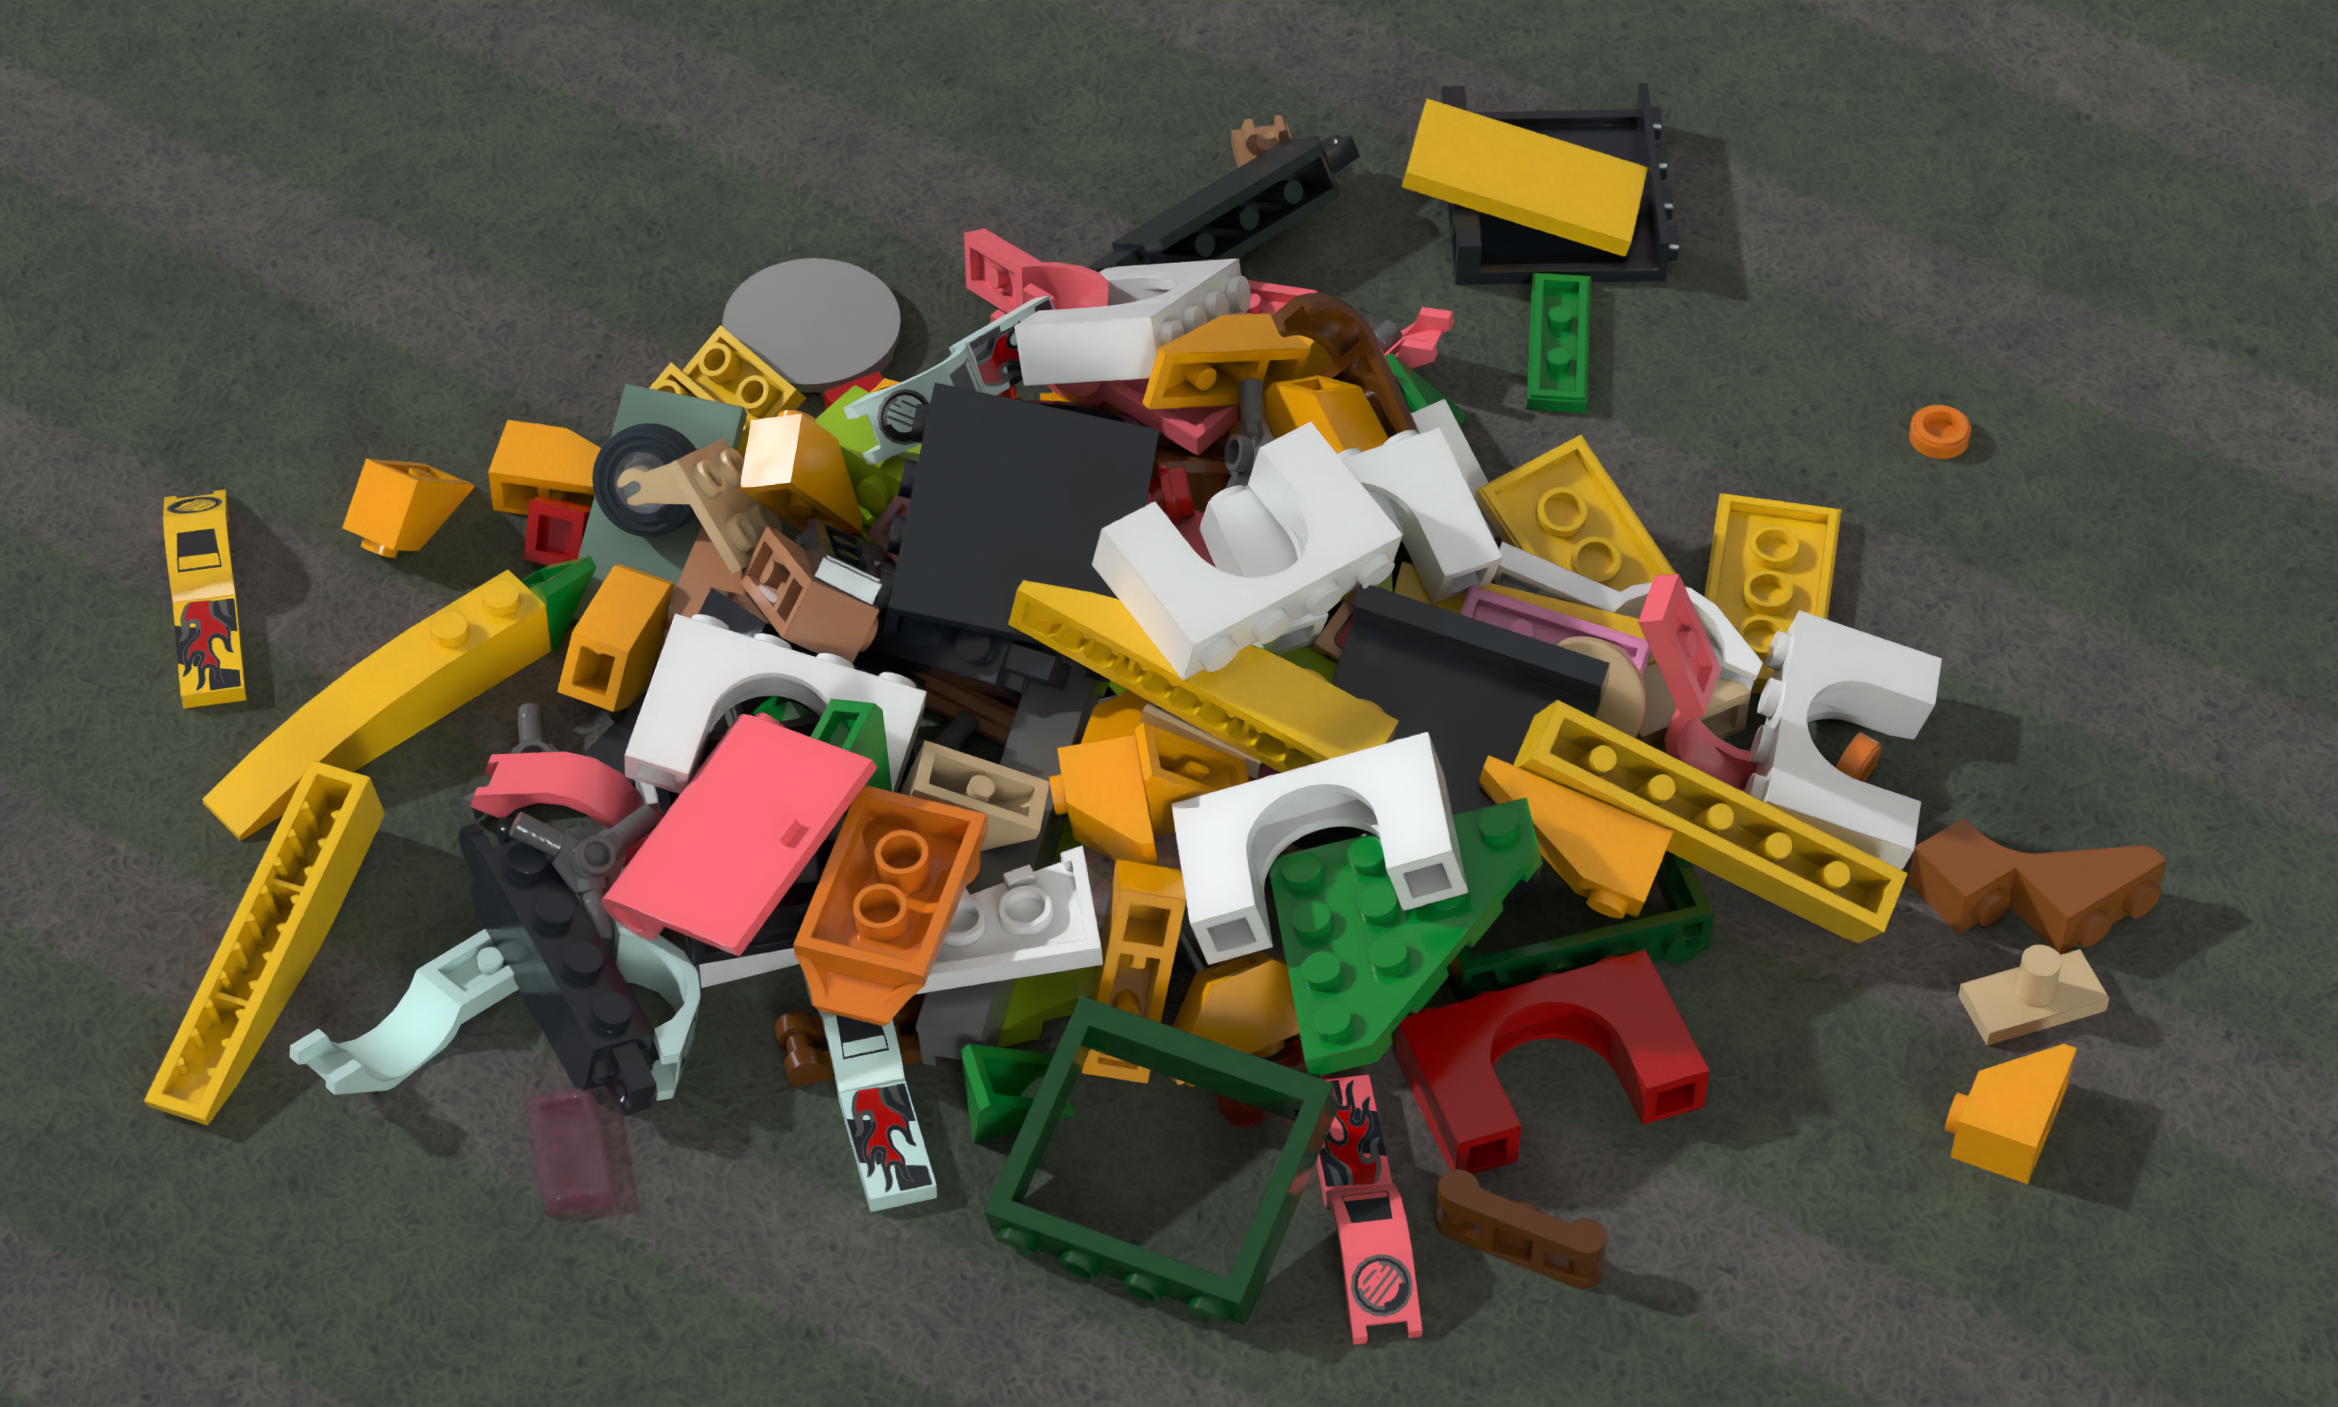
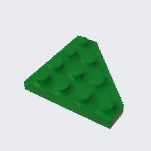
(1363, 959)

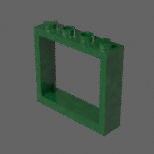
(1666, 936)
(1202, 1064)

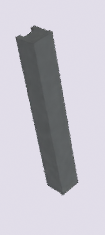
(1042, 724)

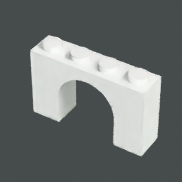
(1145, 312)
(1416, 487)
(1207, 615)
(713, 669)
(1848, 677)
(1239, 831)

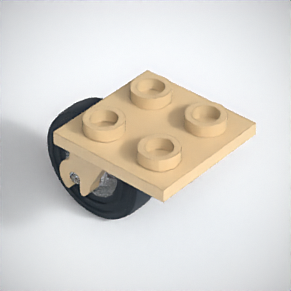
(657, 480)

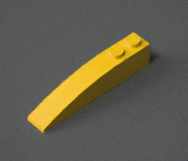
(389, 697)
(1252, 703)
(270, 940)

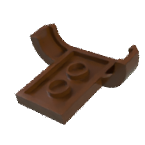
(1353, 350)

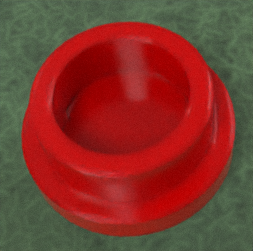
(1172, 493)

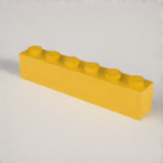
(1717, 824)

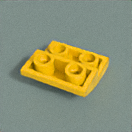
(732, 375)

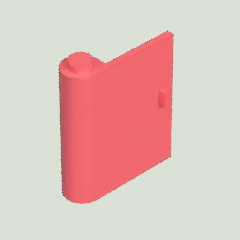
(737, 835)

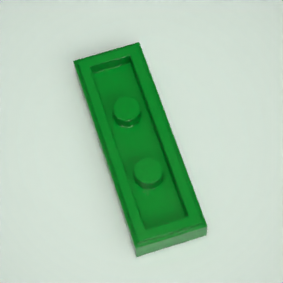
(1559, 343)

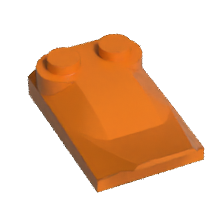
(886, 902)

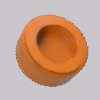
(1940, 431)
(1860, 757)

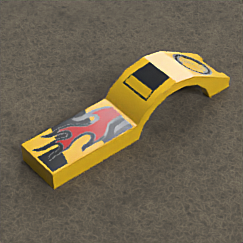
(204, 600)

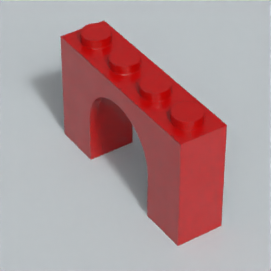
(1606, 1006)

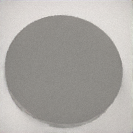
(816, 322)

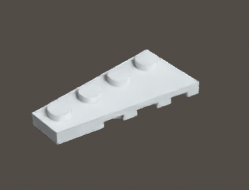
(1021, 928)

